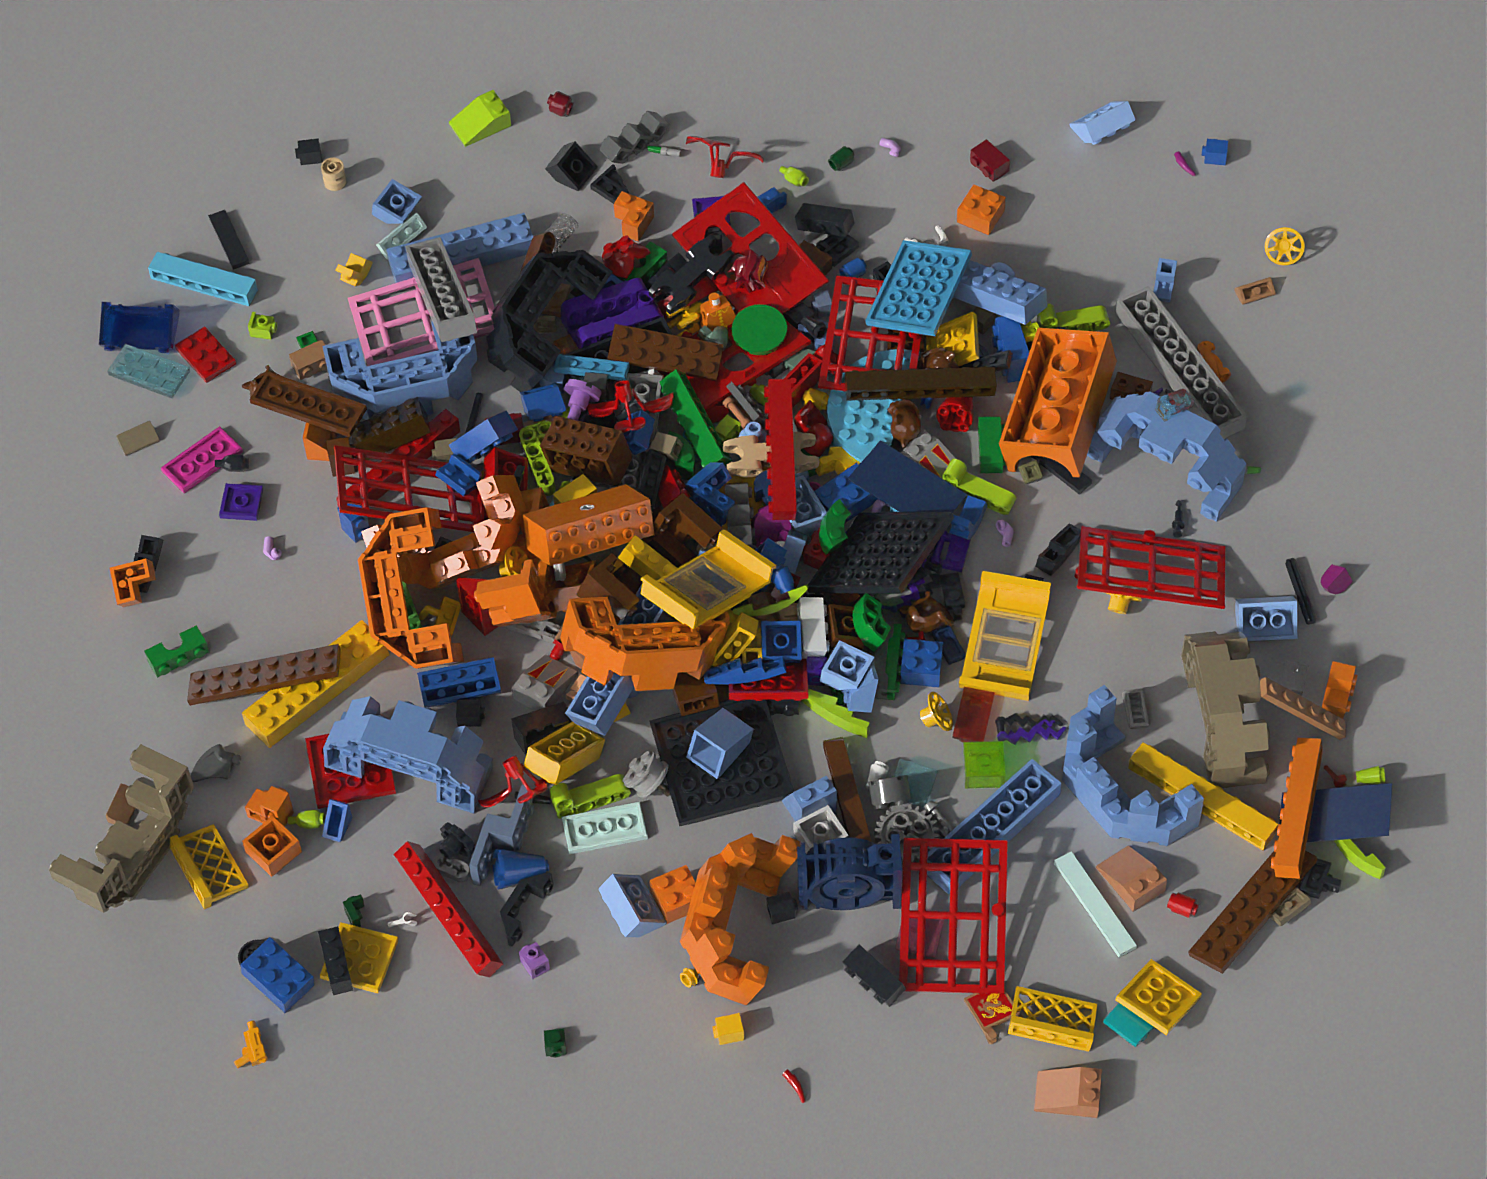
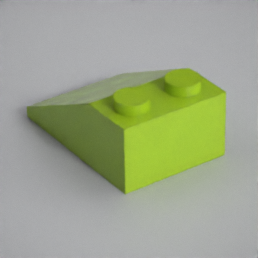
(481, 118)

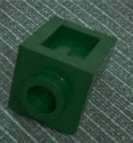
(352, 907)
(555, 1042)

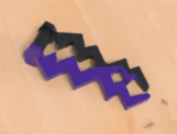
(916, 595)
(1028, 736)

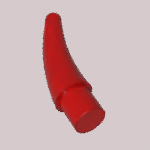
(794, 1082)

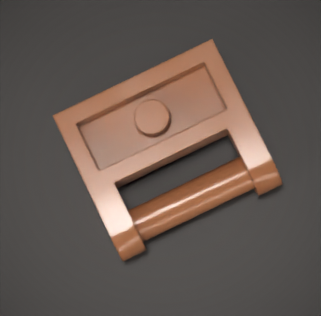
(738, 411)

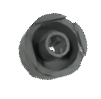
(889, 791)

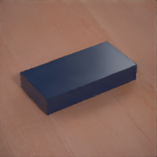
(952, 648)

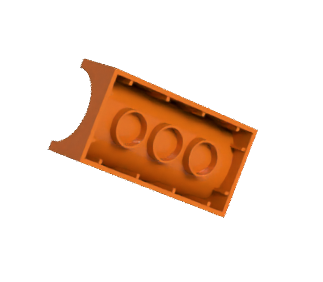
(1059, 398)

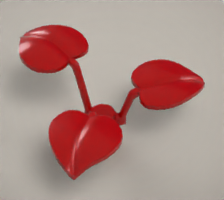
(717, 165)
(625, 394)
(515, 770)

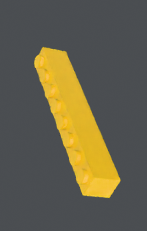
(647, 561)
(1217, 804)

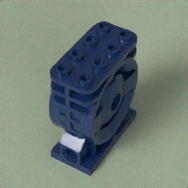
(849, 873)

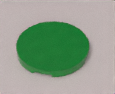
(759, 329)

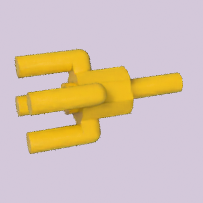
(689, 316)

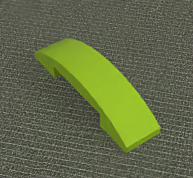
(794, 595)
(1369, 864)

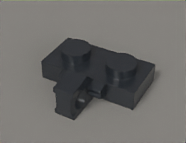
(1319, 880)

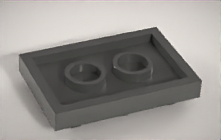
(747, 402)

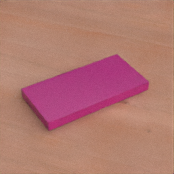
(199, 459)

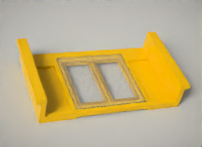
(710, 582)
(1006, 635)

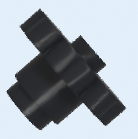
(455, 842)

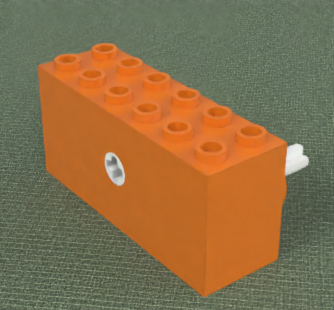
(587, 526)

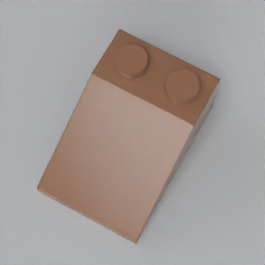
(1133, 877)
(1069, 1091)

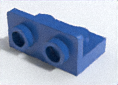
(773, 199)
(459, 475)
(713, 503)

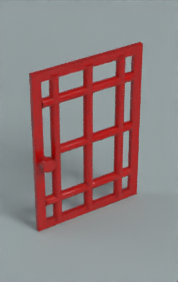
(845, 333)
(408, 490)
(1152, 567)
(953, 915)

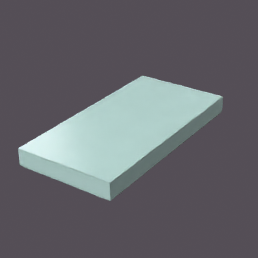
(604, 828)

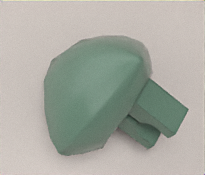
(718, 335)

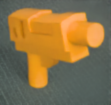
(255, 1049)

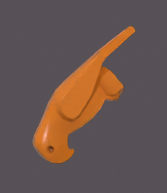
(1205, 349)

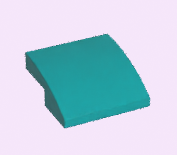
(1128, 1025)

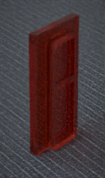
(973, 715)

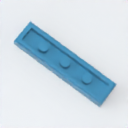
(579, 365)

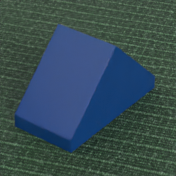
(337, 820)

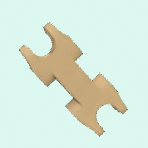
(754, 454)

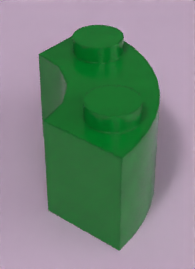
(686, 460)
(832, 527)
(869, 622)

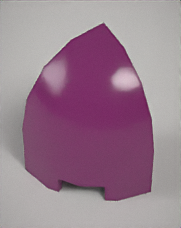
(1335, 579)

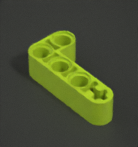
(1083, 319)
(537, 461)
(997, 498)
(588, 796)

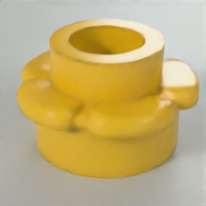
(689, 977)

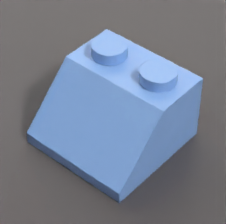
(845, 667)

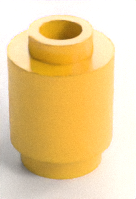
(819, 398)

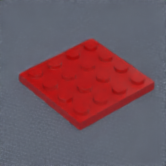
(784, 686)
(335, 785)

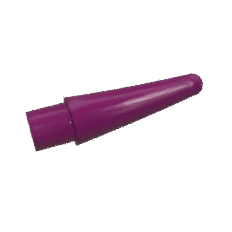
(1182, 162)

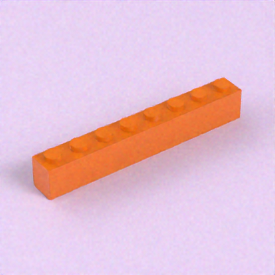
(1298, 808)

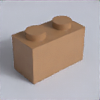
(308, 360)

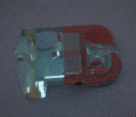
(1173, 403)

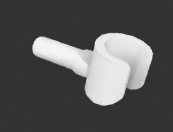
(406, 919)

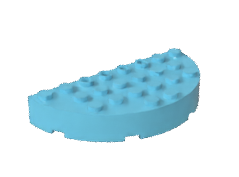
(863, 423)

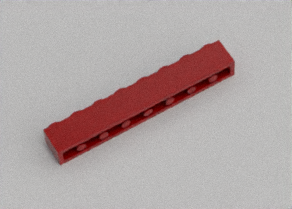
(442, 427)
(780, 449)
(448, 909)

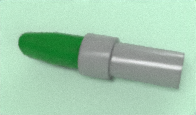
(664, 150)

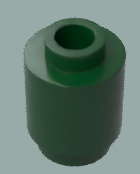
(841, 158)

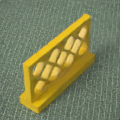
(191, 868)
(1051, 1031)

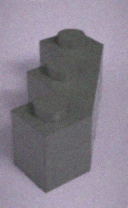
(634, 137)
(740, 514)

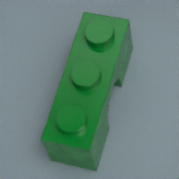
(650, 263)
(165, 660)

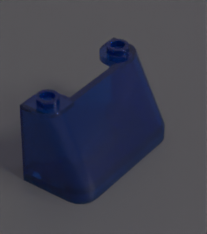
(138, 326)

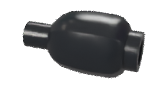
(233, 463)

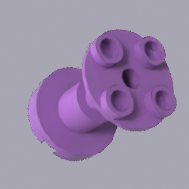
(580, 397)

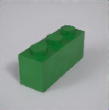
(990, 454)

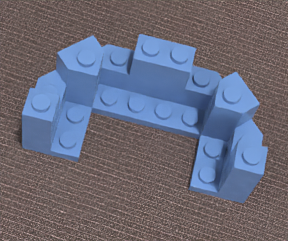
(393, 382)
(1217, 466)
(410, 748)
(1140, 818)

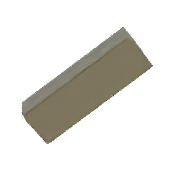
(137, 438)

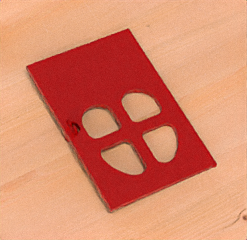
(789, 274)
(713, 392)

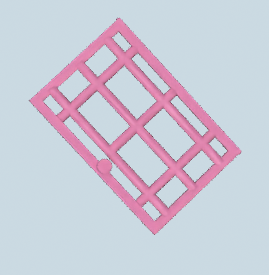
(423, 314)

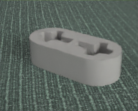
(452, 867)

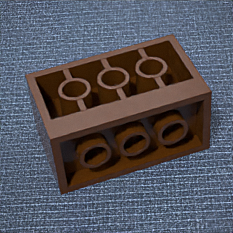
(586, 449)

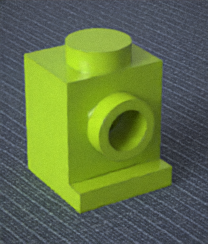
(262, 326)
(728, 428)

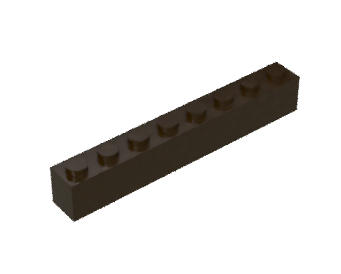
(920, 383)

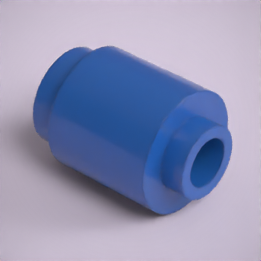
(854, 268)
(782, 579)

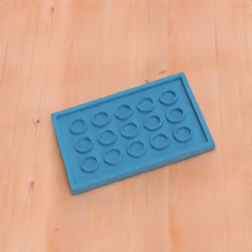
(918, 288)

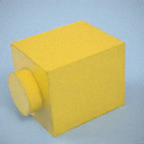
(728, 1029)

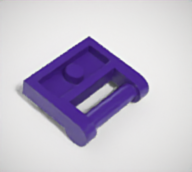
(956, 552)

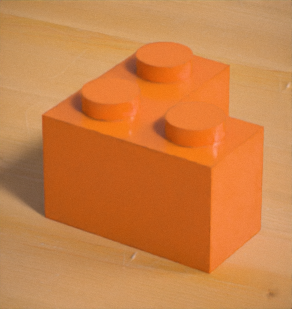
(635, 213)
(126, 580)
(1339, 688)
(270, 803)

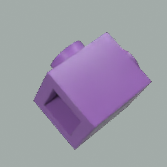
(534, 960)

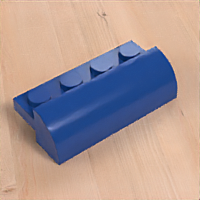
(459, 682)

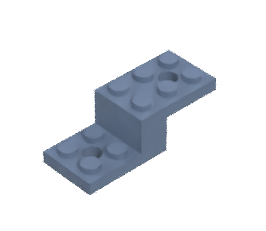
(500, 834)

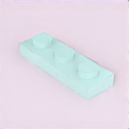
(402, 234)

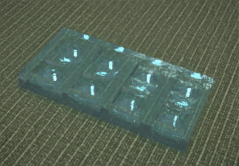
(148, 371)

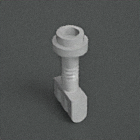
(932, 808)

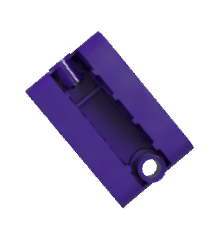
(619, 304)

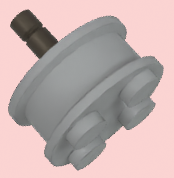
(647, 775)

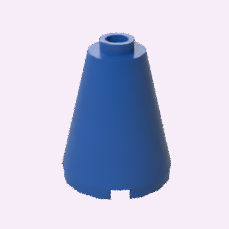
(514, 866)

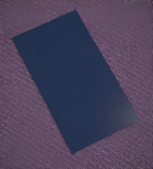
(904, 482)
(1350, 813)

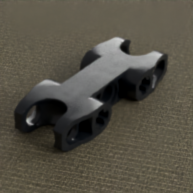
(681, 283)

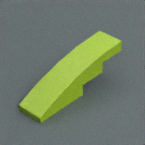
(828, 708)

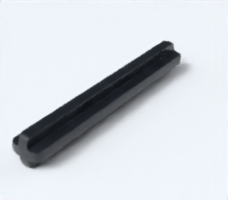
(1300, 591)

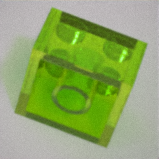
(984, 764)

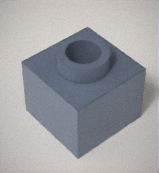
(822, 304)

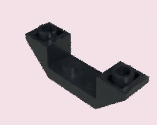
(537, 885)

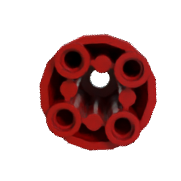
(955, 414)

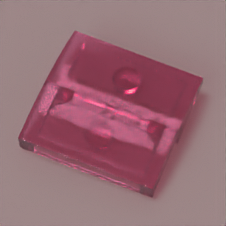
(932, 936)

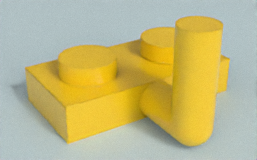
(447, 613)

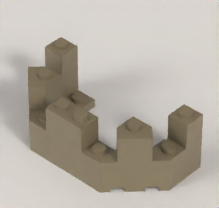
(1224, 684)
(129, 852)

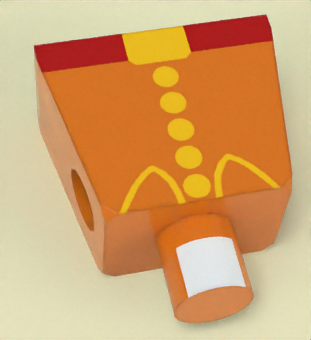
(716, 312)

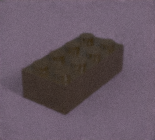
(392, 428)

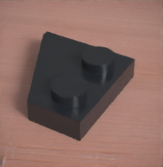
(609, 184)

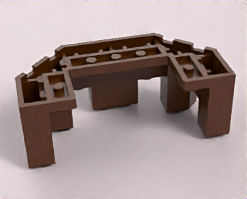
(672, 529)

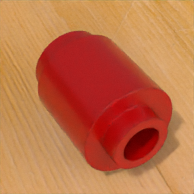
(1183, 905)

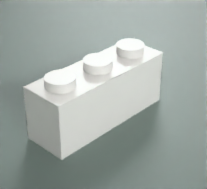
(813, 627)

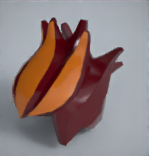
(750, 270)

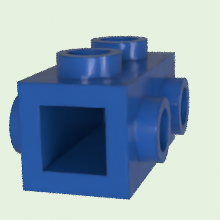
(639, 439)

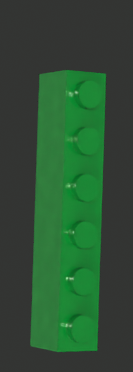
(694, 419)

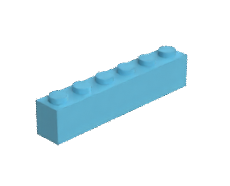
(203, 278)

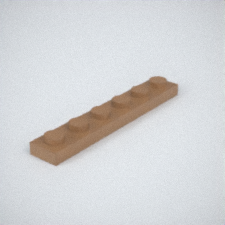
(1302, 708)

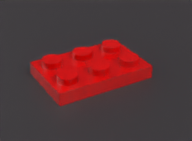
(205, 354)

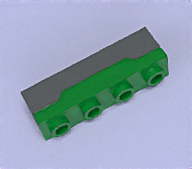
(886, 663)

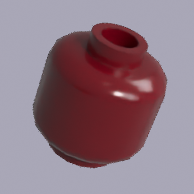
(560, 104)

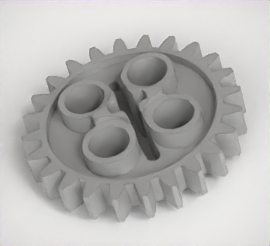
(913, 820)

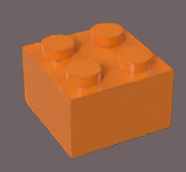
(981, 209)
(272, 846)
(673, 892)

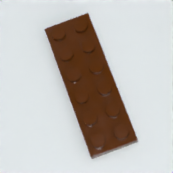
(665, 352)
(308, 404)

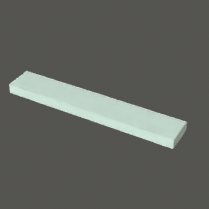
(1095, 904)

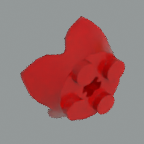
(621, 254)

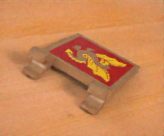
(990, 1011)

